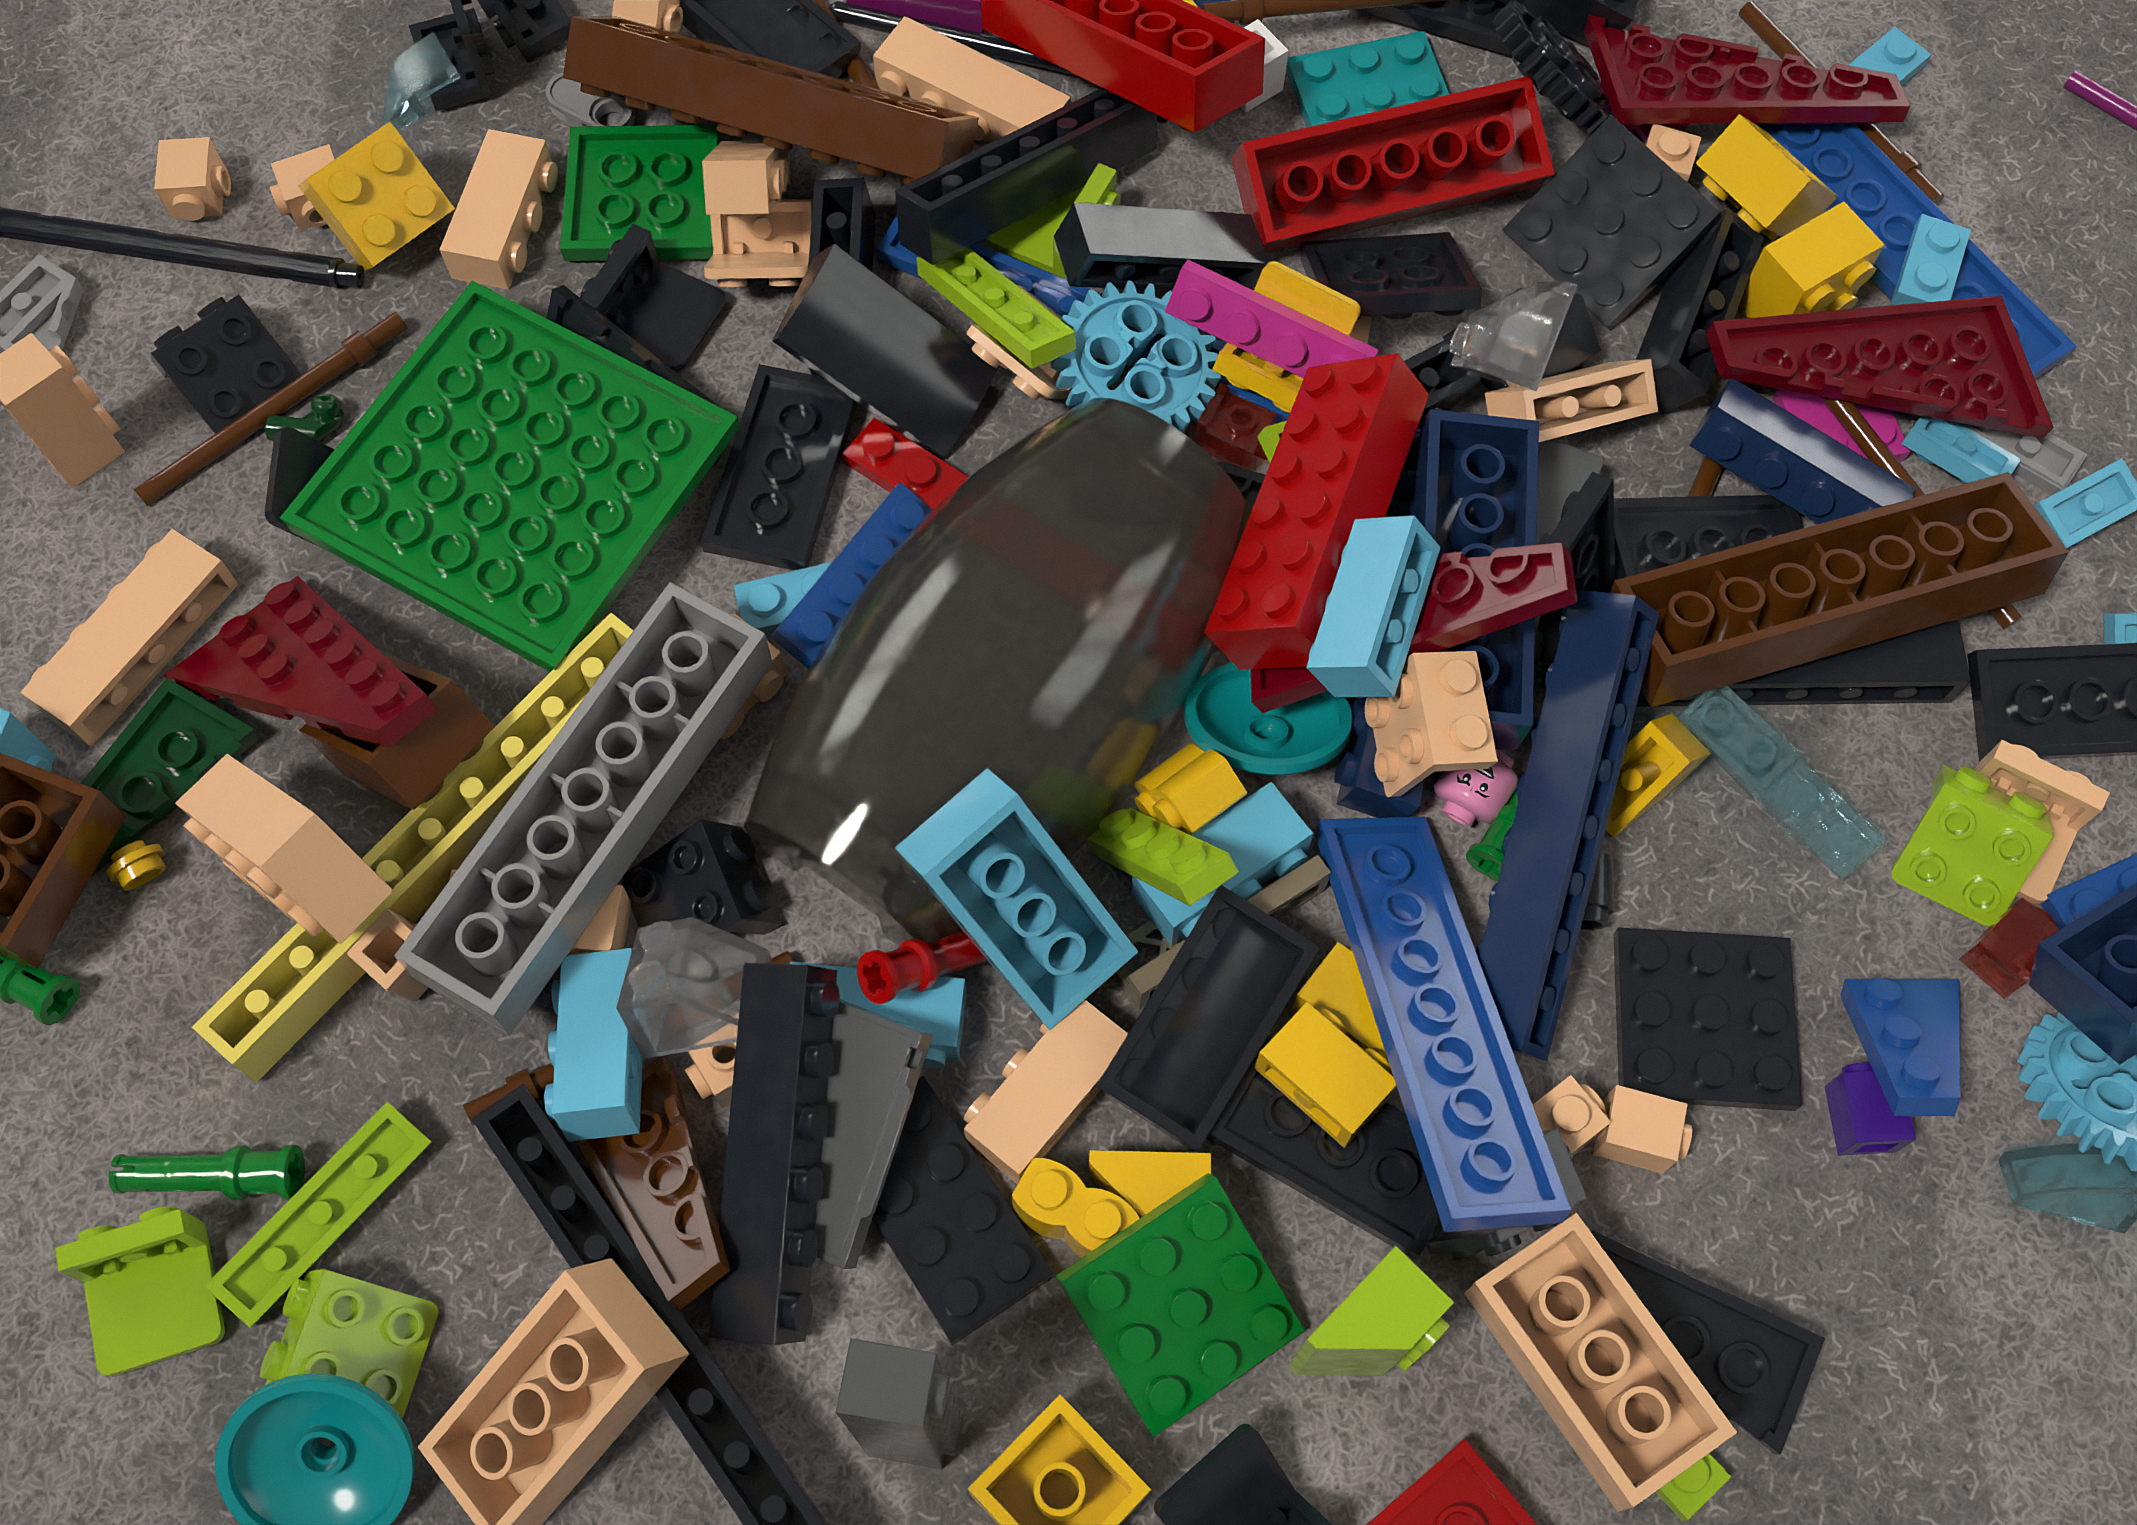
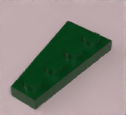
(162, 757)

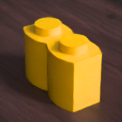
(1189, 789)
(1059, 1206)

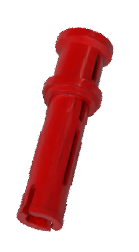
(914, 965)

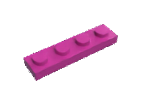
(1258, 322)

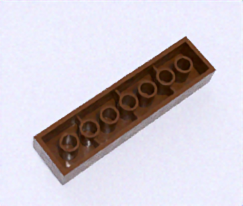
(764, 98)
(1842, 585)

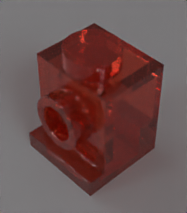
(1231, 429)
(2008, 949)

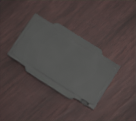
(867, 1107)

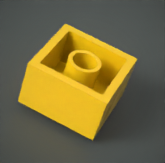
(1763, 179)
(376, 196)
(1813, 267)
(1059, 1476)

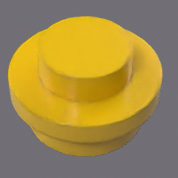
(136, 864)

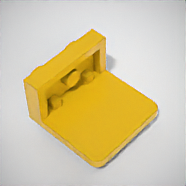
(1304, 296)

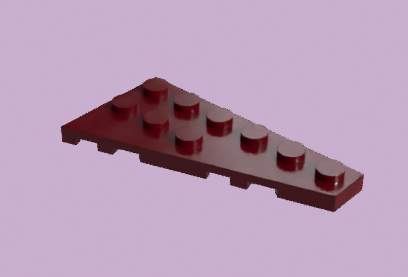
(1717, 80)
(1915, 358)
(1460, 604)
(307, 663)

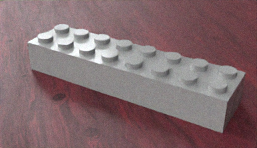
(586, 809)

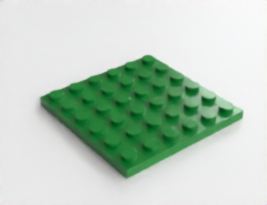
(512, 476)

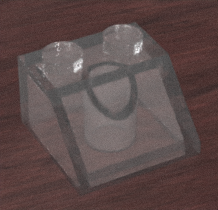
(1513, 335)
(684, 986)

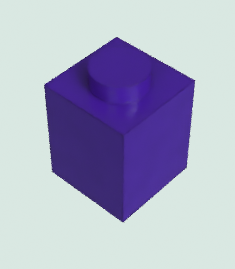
(1862, 1115)

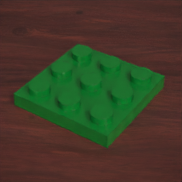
(639, 179)
(1180, 1303)

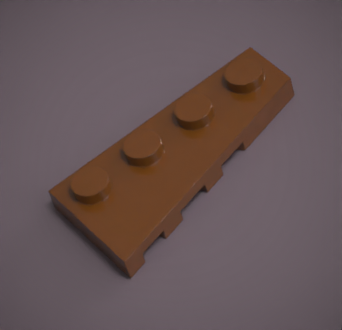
(662, 1190)

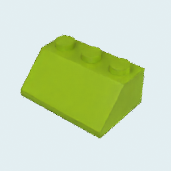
(1379, 1324)

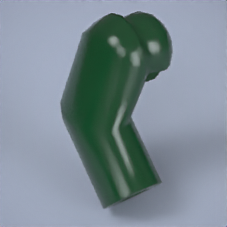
(317, 424)

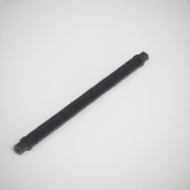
(179, 249)

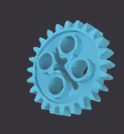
(1172, 391)
(2082, 1088)

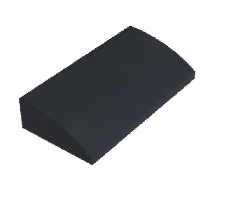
(774, 29)
(884, 351)
(1207, 1018)

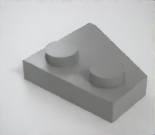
(39, 302)

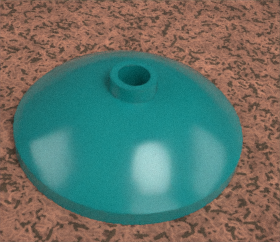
(1268, 743)
(282, 1475)

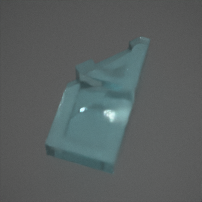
(414, 77)

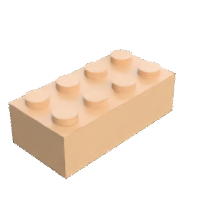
(282, 850)
(1599, 1363)
(553, 1397)

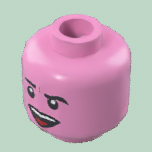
(1477, 792)

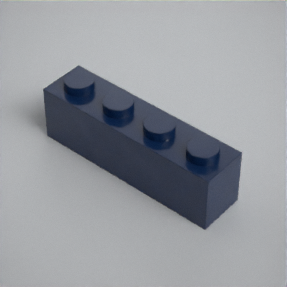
(1792, 458)

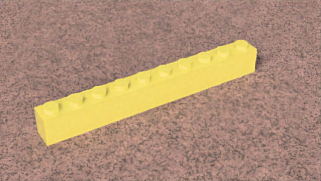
(308, 975)

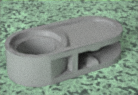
(583, 109)

